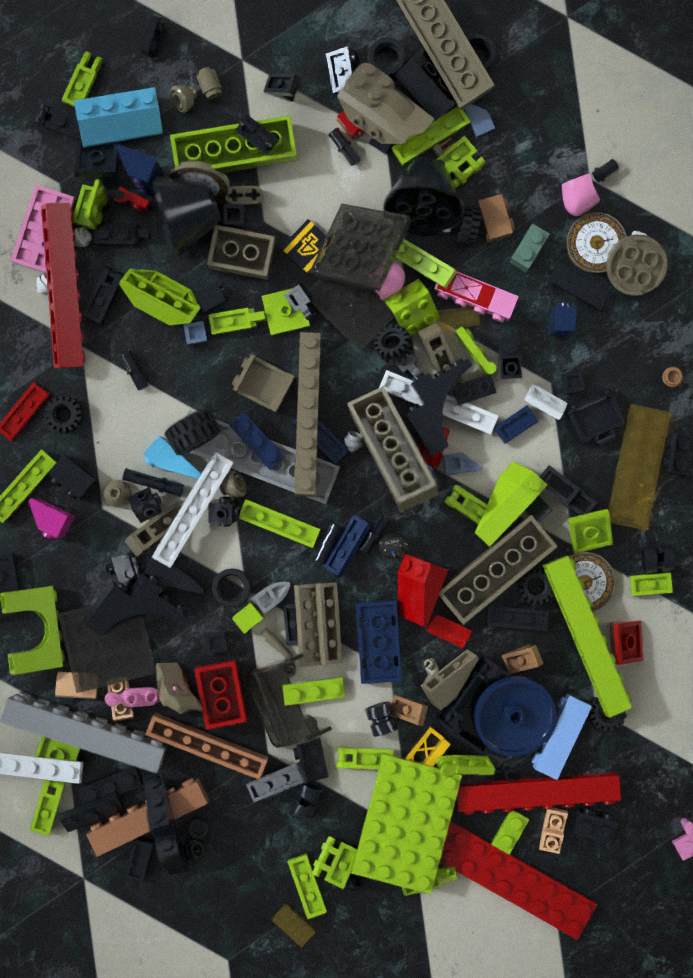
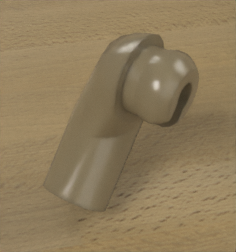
(431, 667)

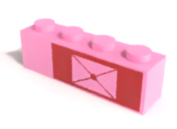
(480, 295)

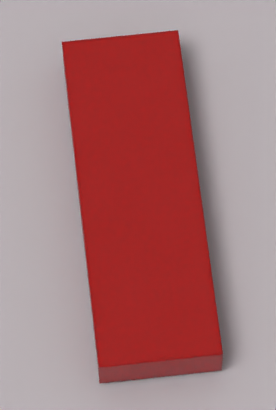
(23, 411)

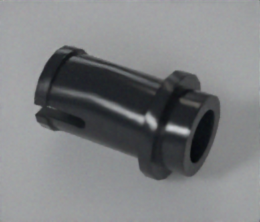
(605, 170)

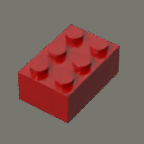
(221, 694)

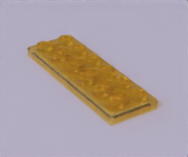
(638, 466)

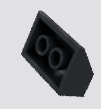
(426, 84)

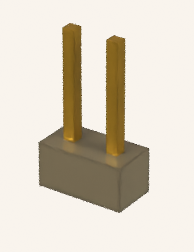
(438, 150)

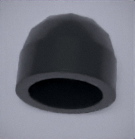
(357, 885)

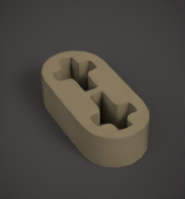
(245, 190)

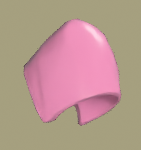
(579, 195)
(393, 282)

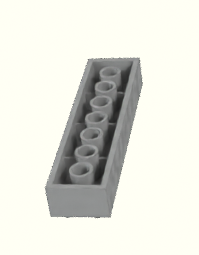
(84, 732)

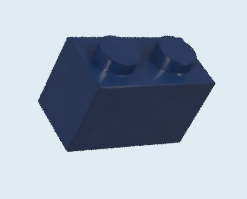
(563, 319)

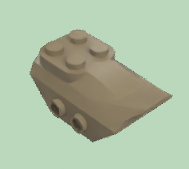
(380, 108)

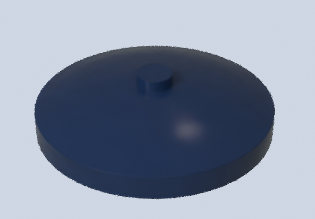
(515, 716)

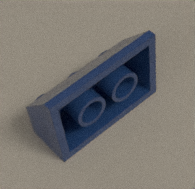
(140, 168)

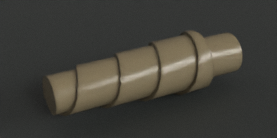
(272, 639)

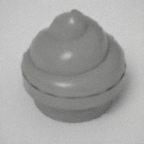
(353, 441)

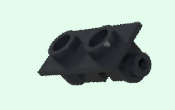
(256, 134)
(474, 389)

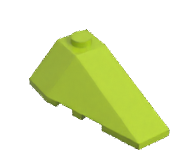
(511, 496)

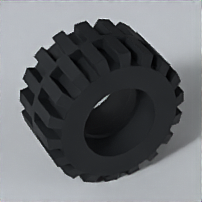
(192, 431)

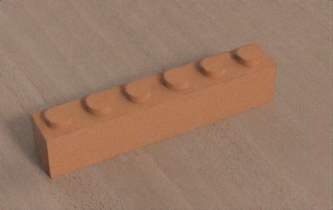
(207, 746)
(134, 823)

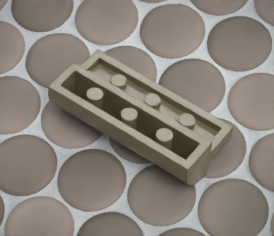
(318, 624)

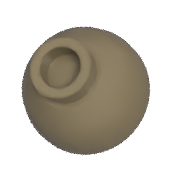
(183, 97)
(233, 485)
(116, 493)

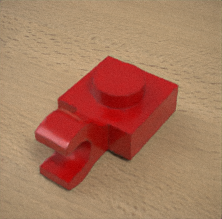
(138, 203)

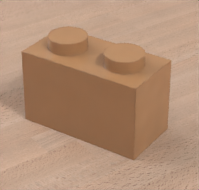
(495, 218)

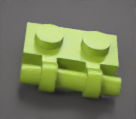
(459, 154)
(341, 865)

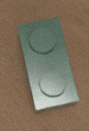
(529, 248)

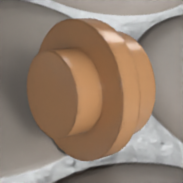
(672, 377)

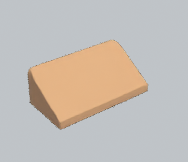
(66, 688)

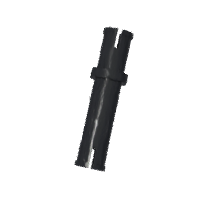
(162, 485)

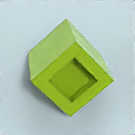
(248, 617)

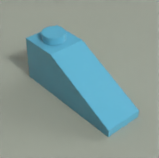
(163, 456)

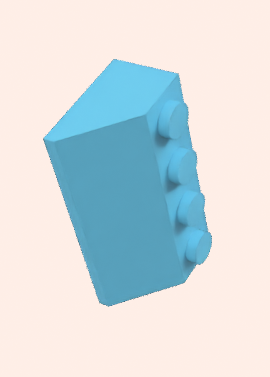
(118, 117)

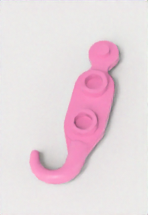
(135, 697)

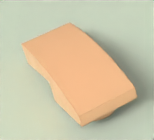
(120, 711)
(553, 829)

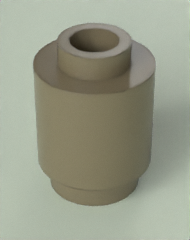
(209, 83)

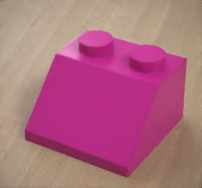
(50, 519)

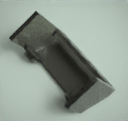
(282, 723)

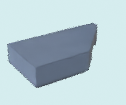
(480, 120)
(459, 463)

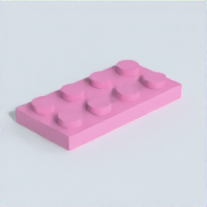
(30, 243)

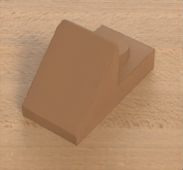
(522, 659)
(409, 709)

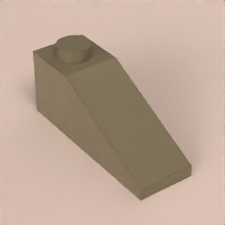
(437, 349)
(152, 531)
(448, 682)

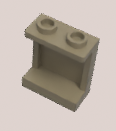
(263, 383)

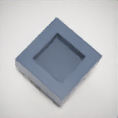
(195, 332)

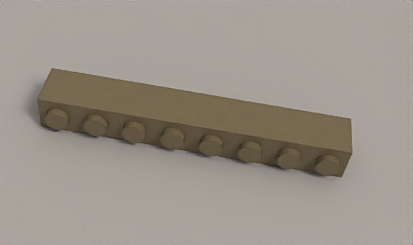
(307, 415)

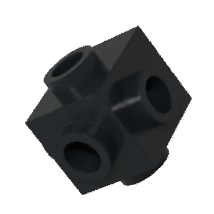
(145, 504)
(223, 511)

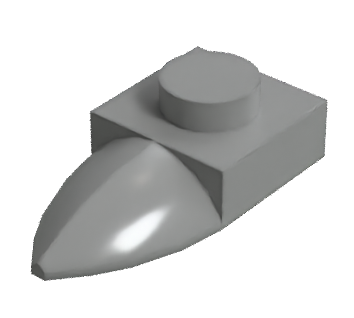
(270, 596)

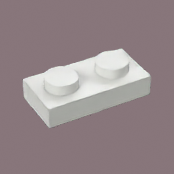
(545, 401)

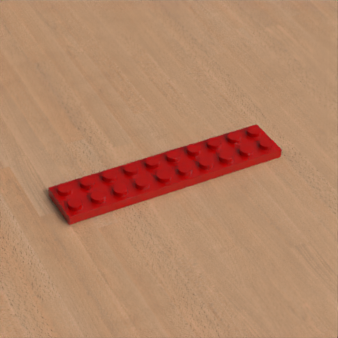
(516, 881)

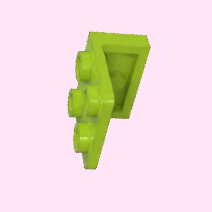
(89, 205)
(413, 307)

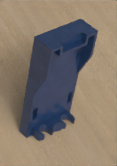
(378, 641)

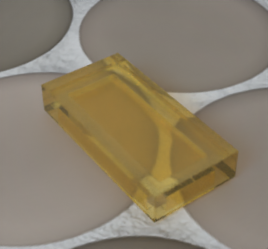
(458, 317)
(293, 925)

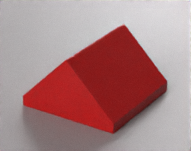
(626, 641)

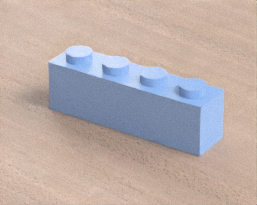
(558, 746)

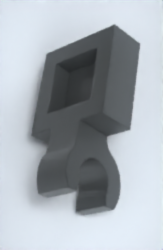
(409, 364)

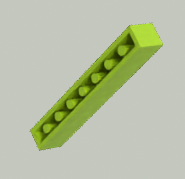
(587, 636)

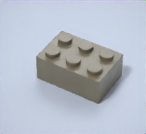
(241, 252)

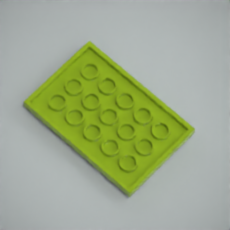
(406, 824)

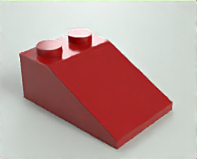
(418, 589)

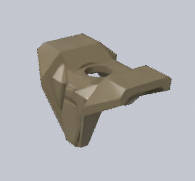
(172, 675)

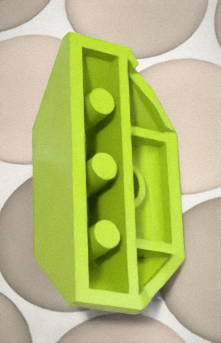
(160, 296)

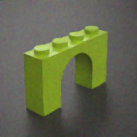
(48, 652)

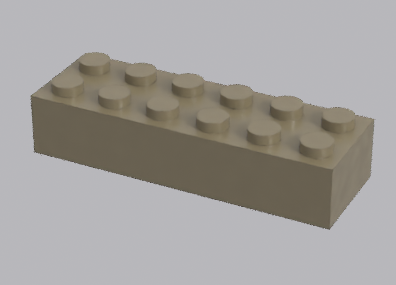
(393, 449)
(496, 569)

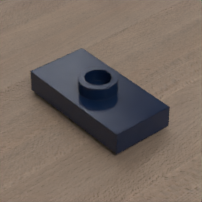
(515, 424)

